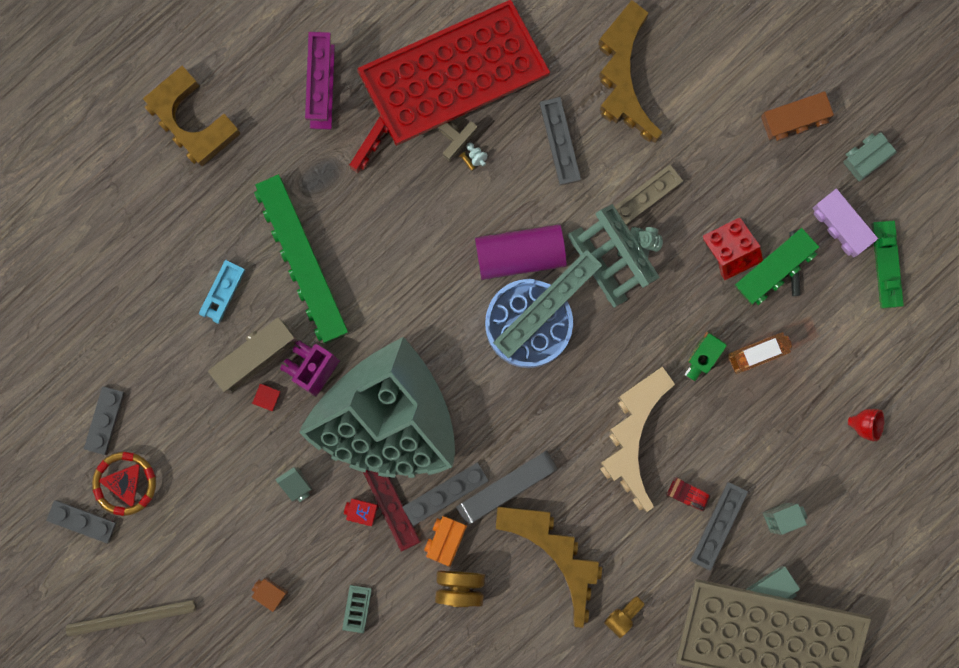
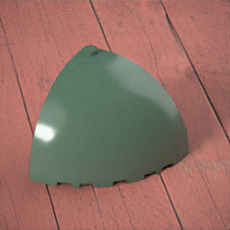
(385, 417)

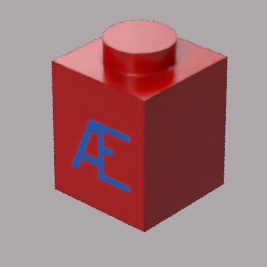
(361, 511)

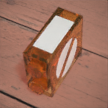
(760, 353)

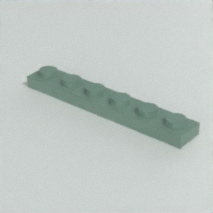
(547, 304)

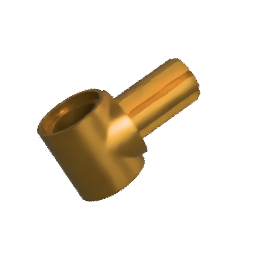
(620, 621)

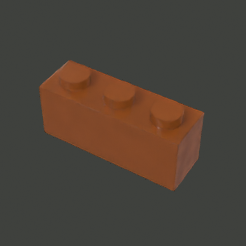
(797, 116)

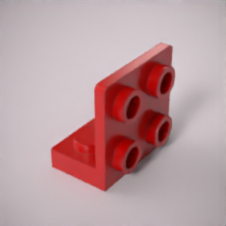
(733, 248)

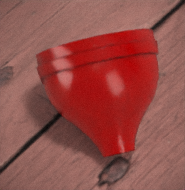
(868, 424)

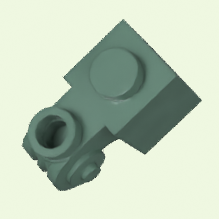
(646, 239)

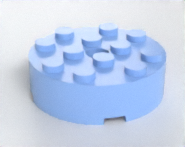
(546, 342)

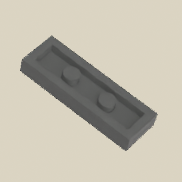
(104, 420)
(81, 521)

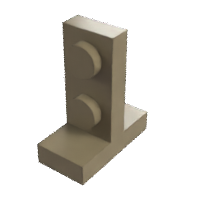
(458, 140)

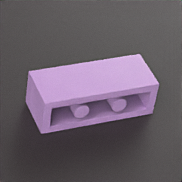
(844, 223)

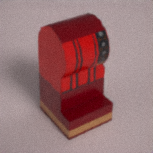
(688, 494)

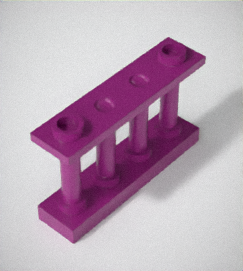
(320, 80)

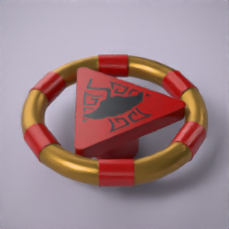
(124, 483)

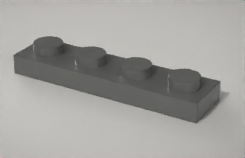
(560, 141)
(445, 494)
(718, 526)

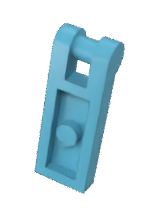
(222, 291)

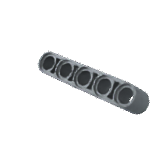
(507, 487)

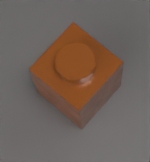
(268, 594)

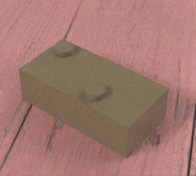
(253, 356)

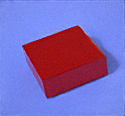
(266, 397)

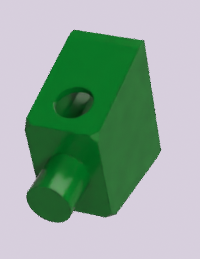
(709, 346)

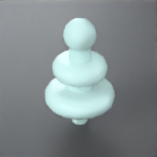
(478, 157)

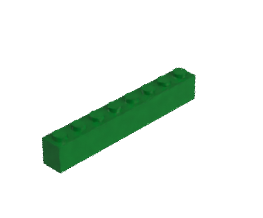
(301, 258)

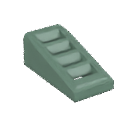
(352, 627)

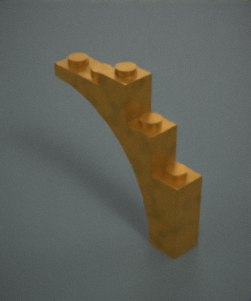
(616, 74)
(577, 572)

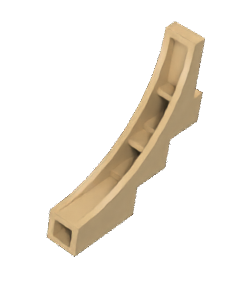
(624, 463)

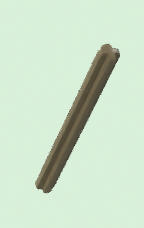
(130, 618)

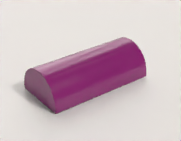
(521, 252)

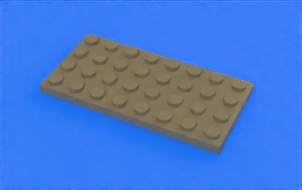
(762, 630)

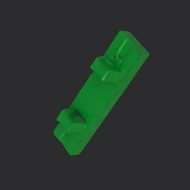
(887, 265)

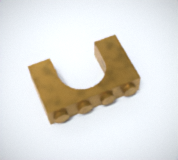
(164, 103)

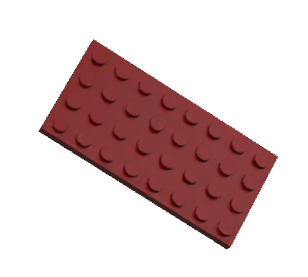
(453, 72)

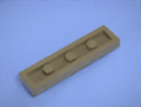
(648, 194)

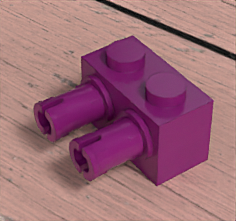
(314, 370)

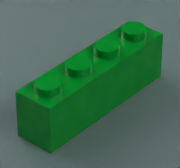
(776, 267)

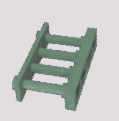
(628, 247)

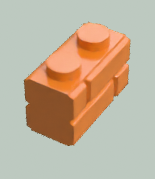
(446, 540)

